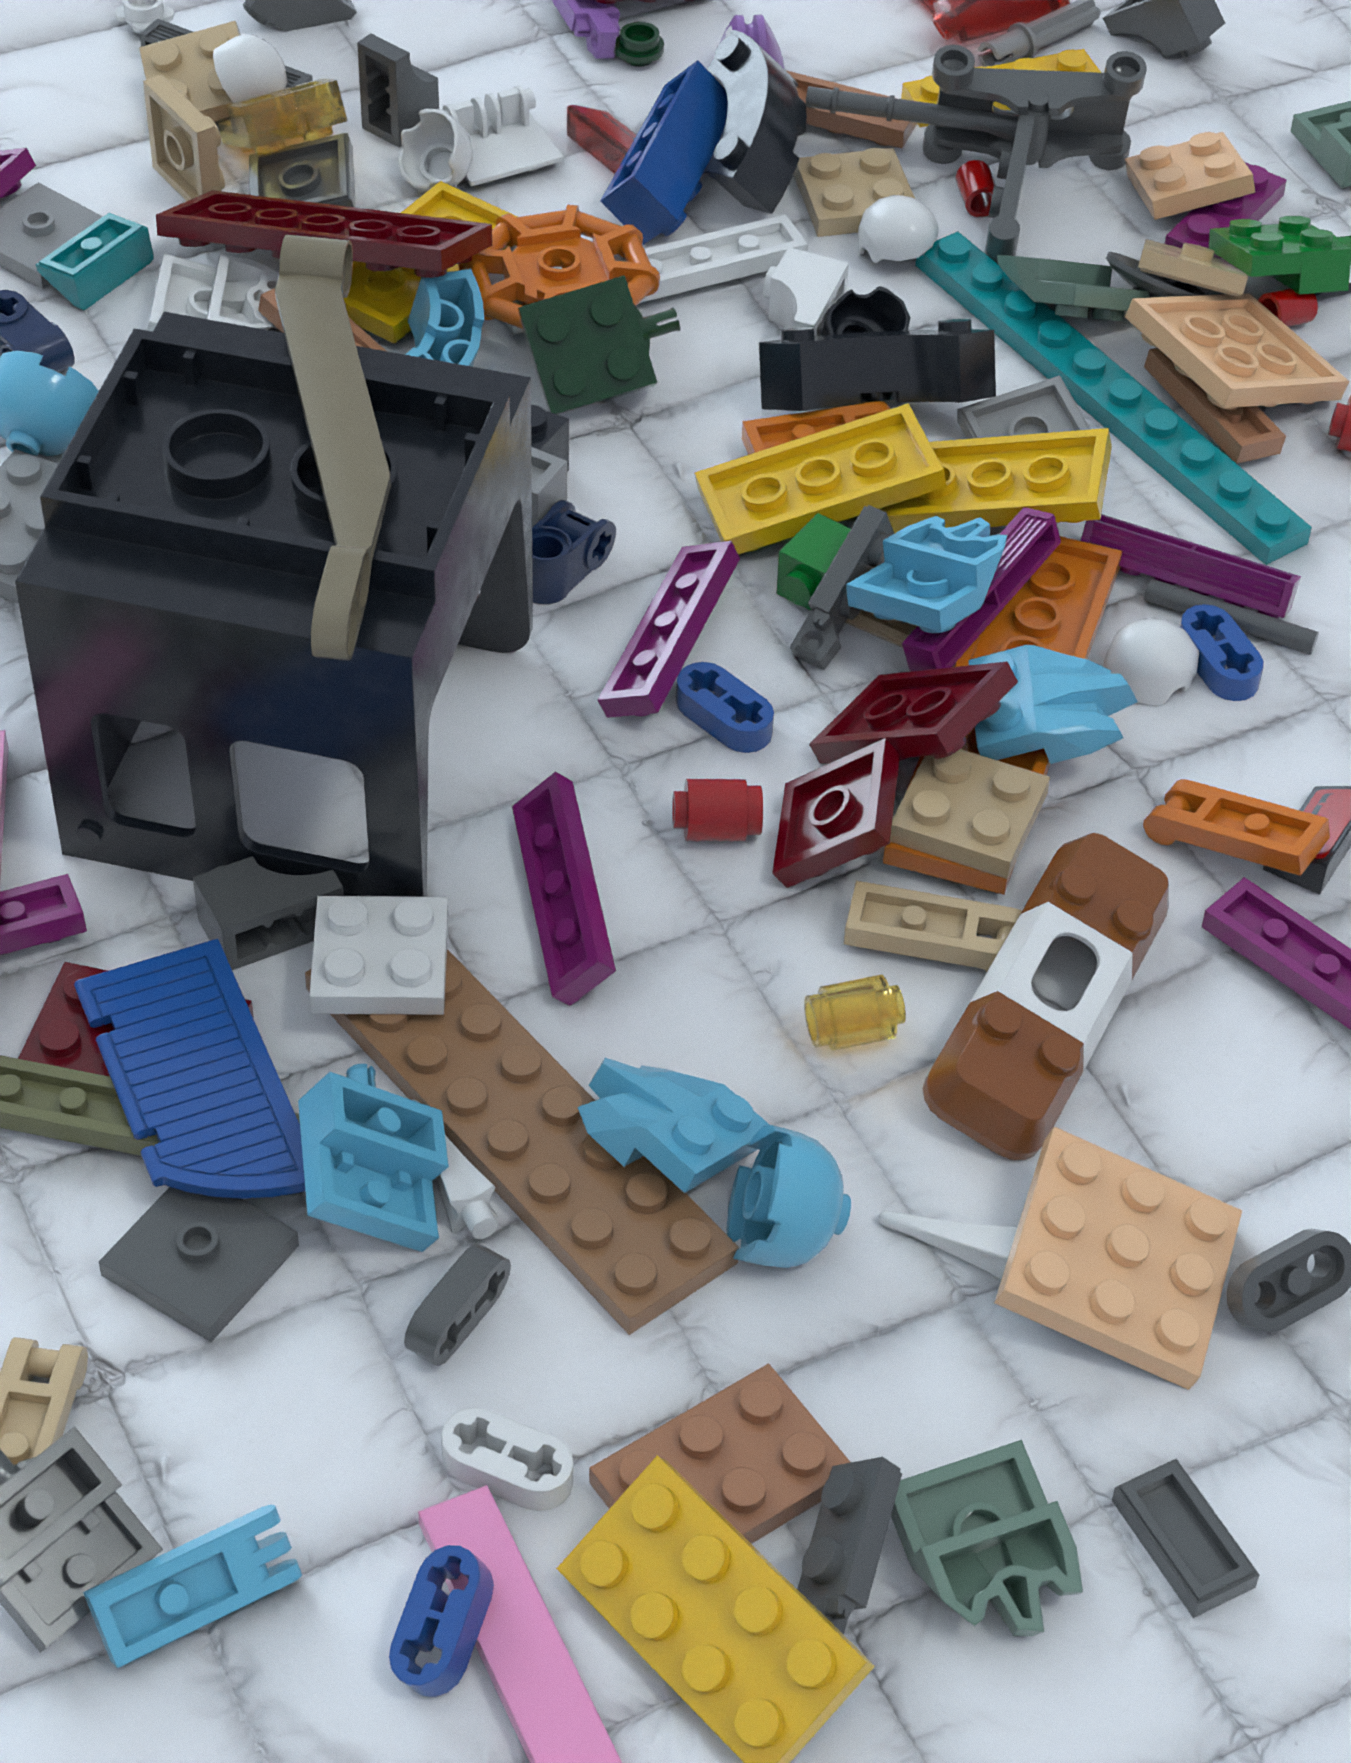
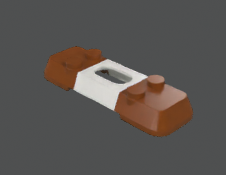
(1010, 1053)

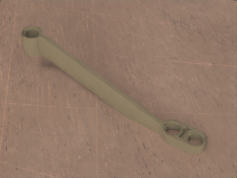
(341, 429)

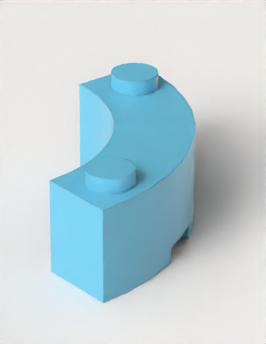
(447, 318)

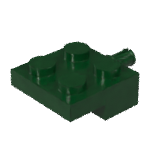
(592, 344)

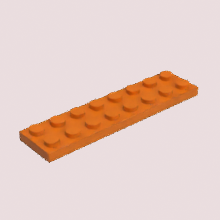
(1053, 611)

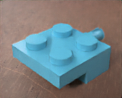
(371, 1158)

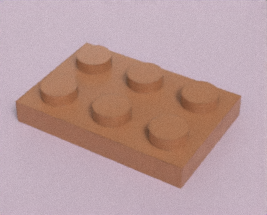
(742, 1449)

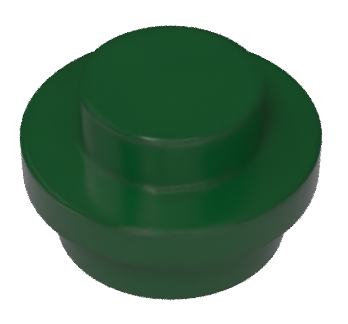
(639, 43)

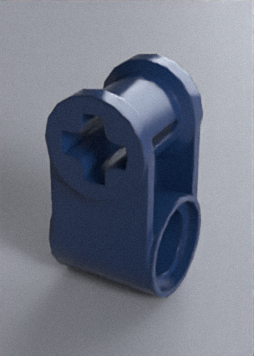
(29, 331)
(567, 550)

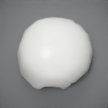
(249, 67)
(435, 151)
(896, 229)
(1153, 659)

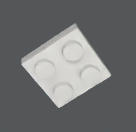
(379, 955)

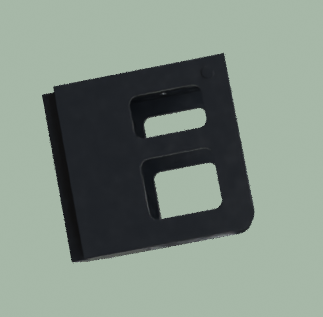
(191, 577)

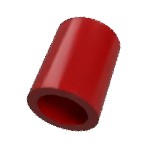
(976, 187)
(1290, 306)

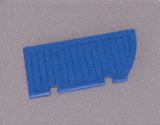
(195, 1075)

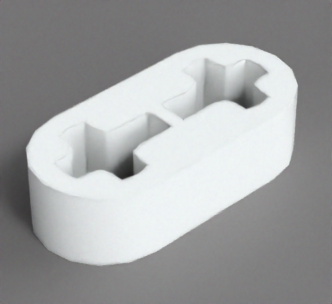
(508, 1457)

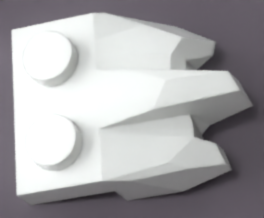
(213, 293)

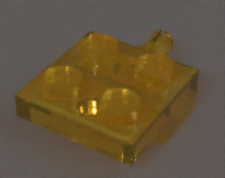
(290, 113)

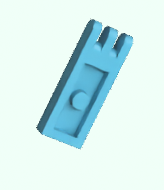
(191, 1586)

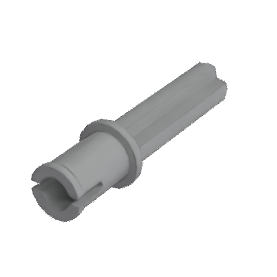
(1025, 39)

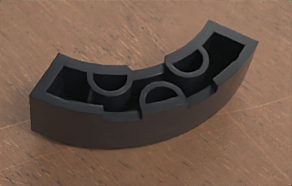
(761, 124)
(856, 368)

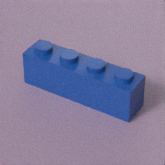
(669, 154)

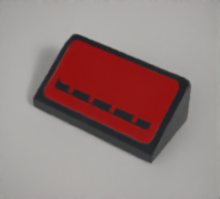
(1335, 804)

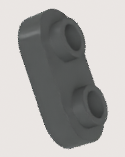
(1285, 1282)

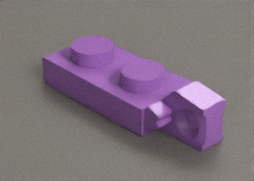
(594, 21)

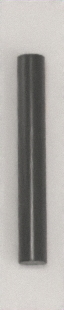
(1248, 620)

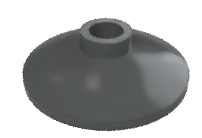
(1157, 285)

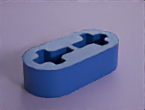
(1228, 649)
(728, 704)
(441, 1621)

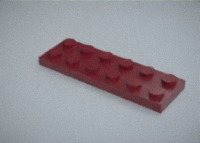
(377, 237)

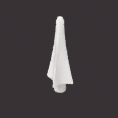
(466, 1195)
(975, 1243)

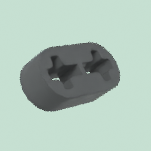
(457, 1304)

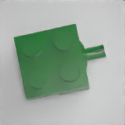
(1288, 251)

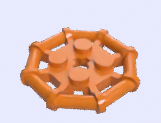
(551, 242)

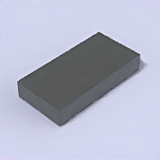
(1185, 1538)

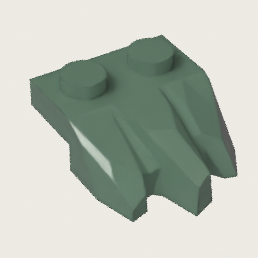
(1070, 286)
(986, 1536)

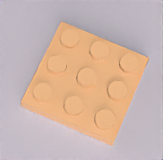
(1236, 350)
(1120, 1258)

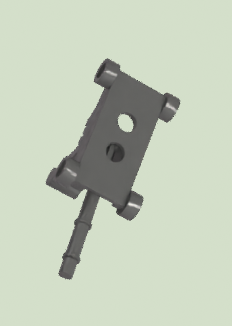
(1032, 131)

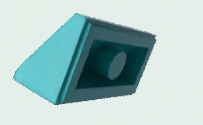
(98, 260)

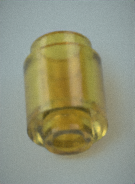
(854, 1013)

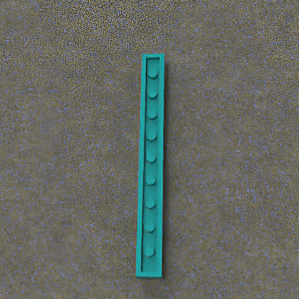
(1117, 400)

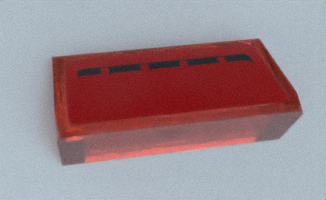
(599, 134)

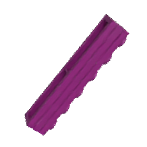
(1028, 544)
(1195, 566)

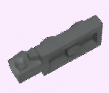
(860, 552)
(849, 1537)

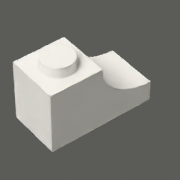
(804, 288)

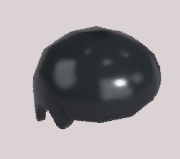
(866, 313)

